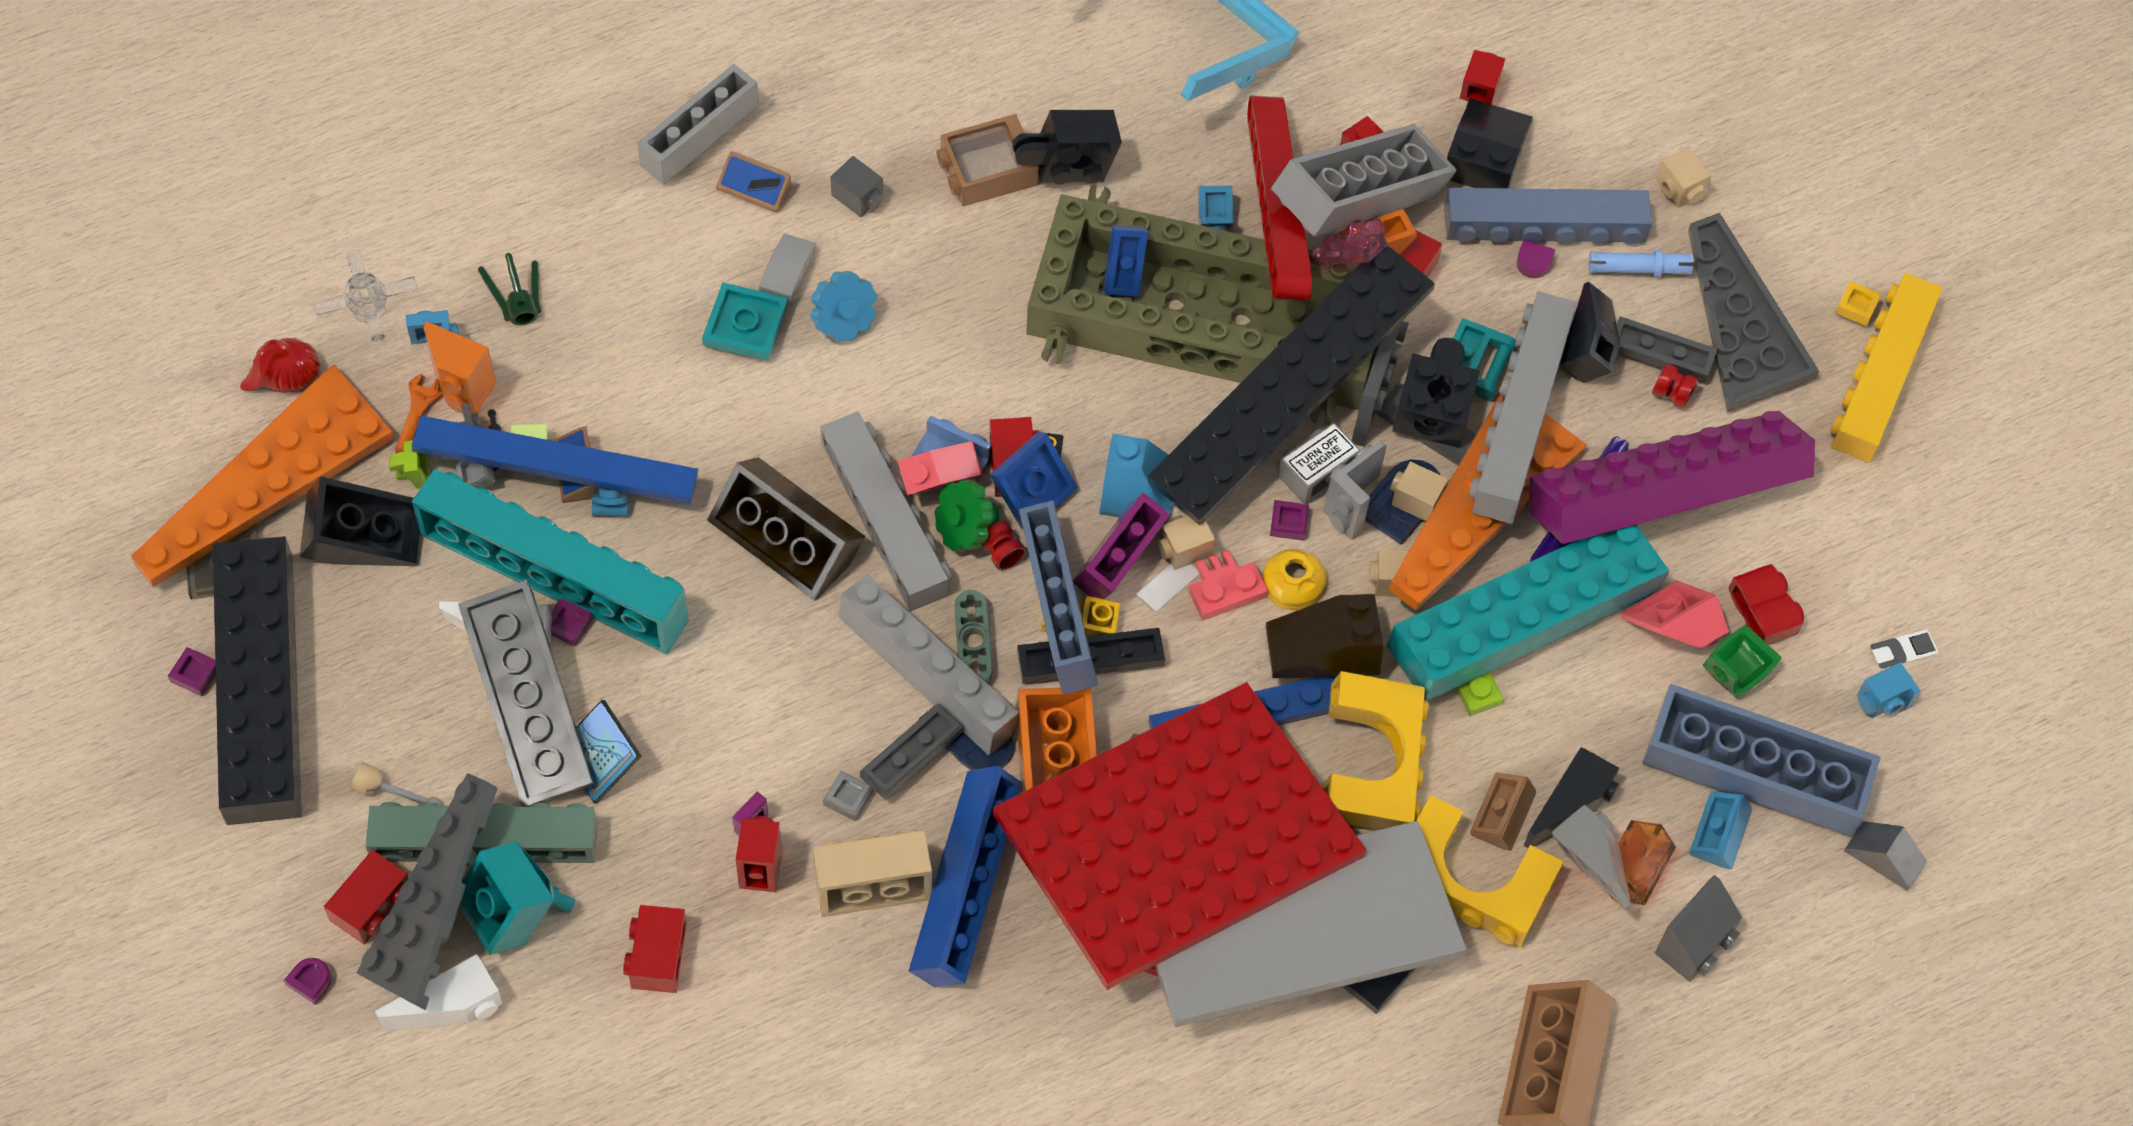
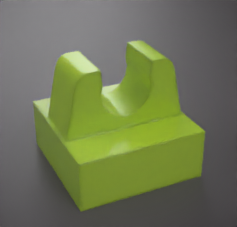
(410, 465)

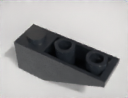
(1592, 337)

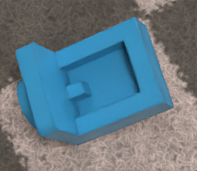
(1215, 207)
(416, 322)

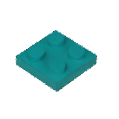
(745, 321)

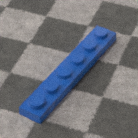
(1284, 702)

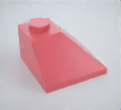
(1681, 614)

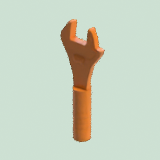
(421, 399)

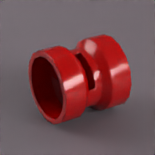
(1682, 389)
(1004, 548)

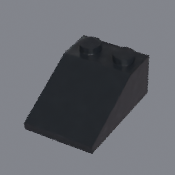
(1487, 145)
(358, 525)

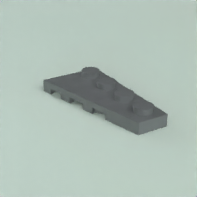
(1379, 377)

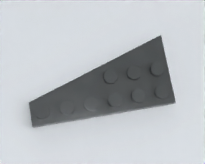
(1752, 337)
(428, 902)

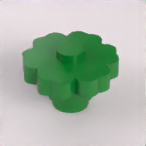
(964, 515)

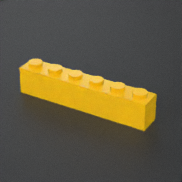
(1886, 368)

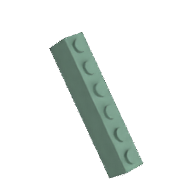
(541, 830)

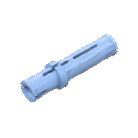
(1640, 263)

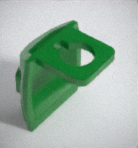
(1741, 661)

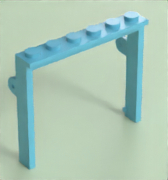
(1245, 65)

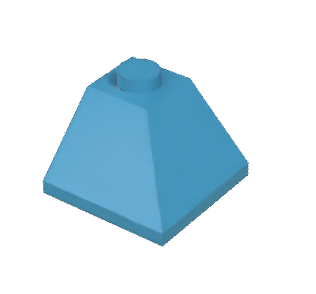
(1127, 474)

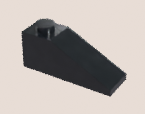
(1585, 782)

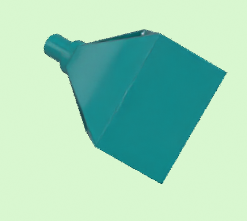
(508, 897)

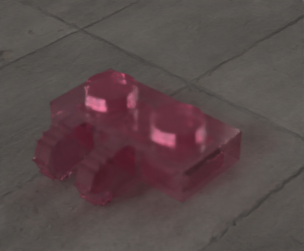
(1359, 245)

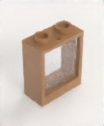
(984, 162)

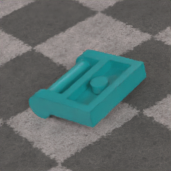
(1475, 341)

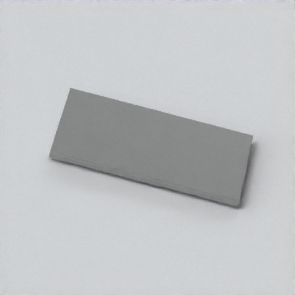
(1339, 931)

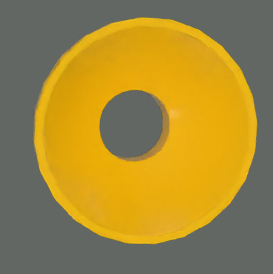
(1294, 592)

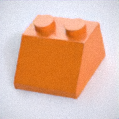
(461, 368)

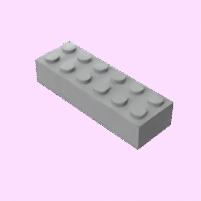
(1363, 179)

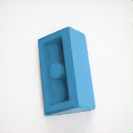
(1721, 828)

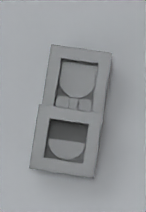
(787, 266)

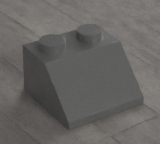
(1700, 931)

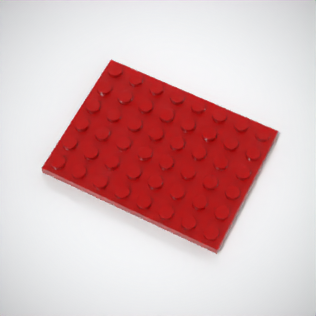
(1178, 834)

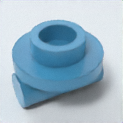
(609, 503)

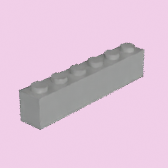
(885, 511)
(928, 664)

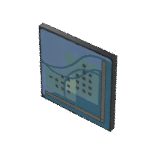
(607, 749)

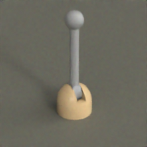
(369, 781)

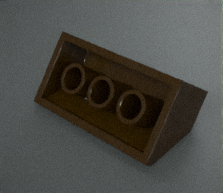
(785, 527)

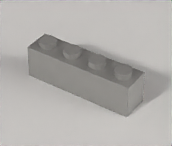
(698, 124)

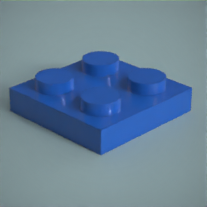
(1033, 476)

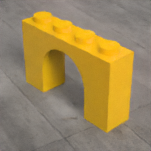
(1398, 714)
(1503, 912)

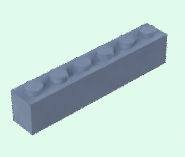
(1547, 215)
(1058, 598)

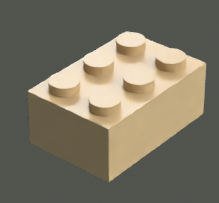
(872, 872)

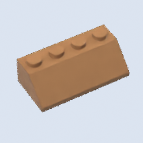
(1557, 1055)

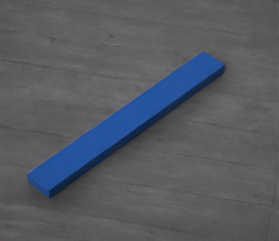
(555, 460)

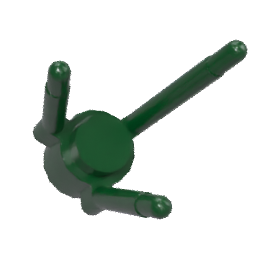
(520, 306)

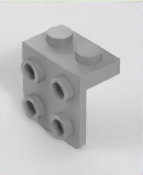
(1345, 498)

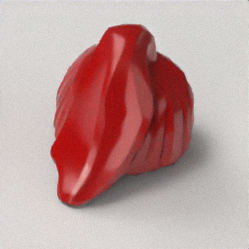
(282, 366)

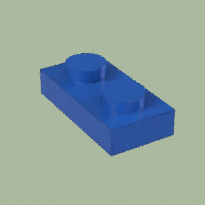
(1125, 260)

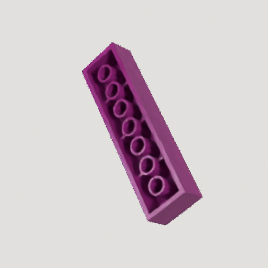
(1671, 476)

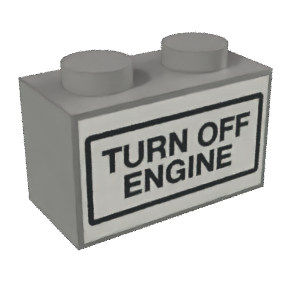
(1309, 466)

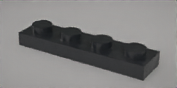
(1108, 652)

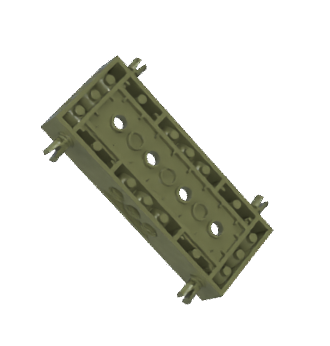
(1200, 266)

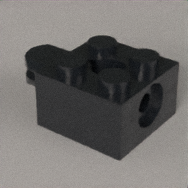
(1071, 146)
(1437, 395)

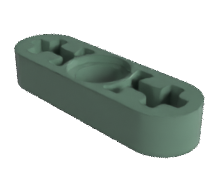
(980, 627)

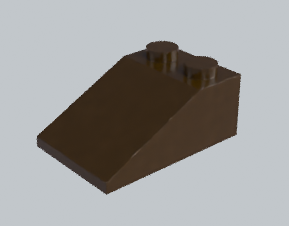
(1327, 639)

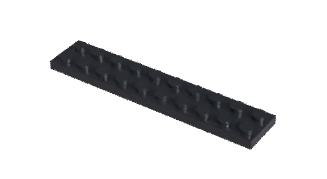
(1290, 384)

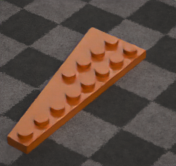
(311, 438)
(1454, 532)

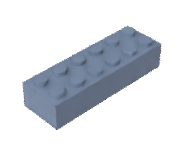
(1762, 760)

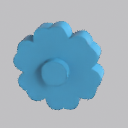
(843, 306)

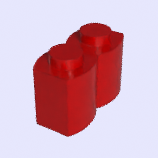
(1766, 605)

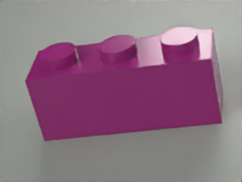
(1121, 547)

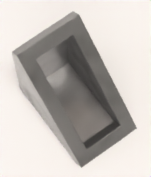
(1887, 851)

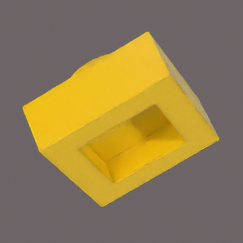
(1858, 303)

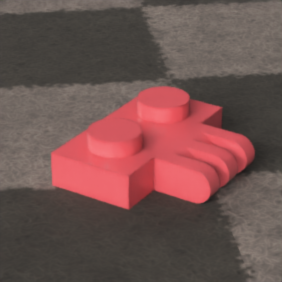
(1225, 586)

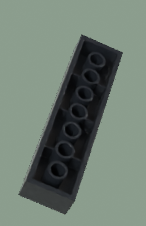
(256, 681)

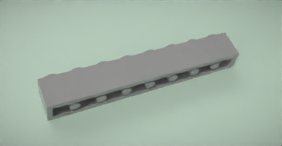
(1524, 407)

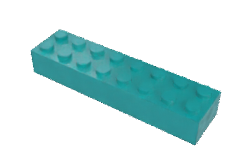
(551, 559)
(1526, 609)

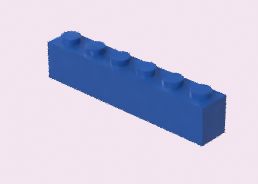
(964, 880)

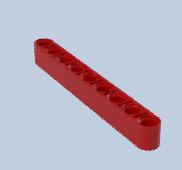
(1282, 230)

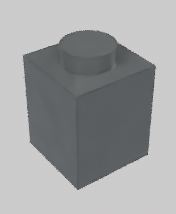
(857, 186)

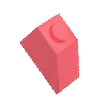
(939, 467)

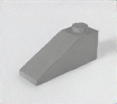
(1593, 848)

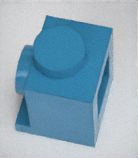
(1888, 691)

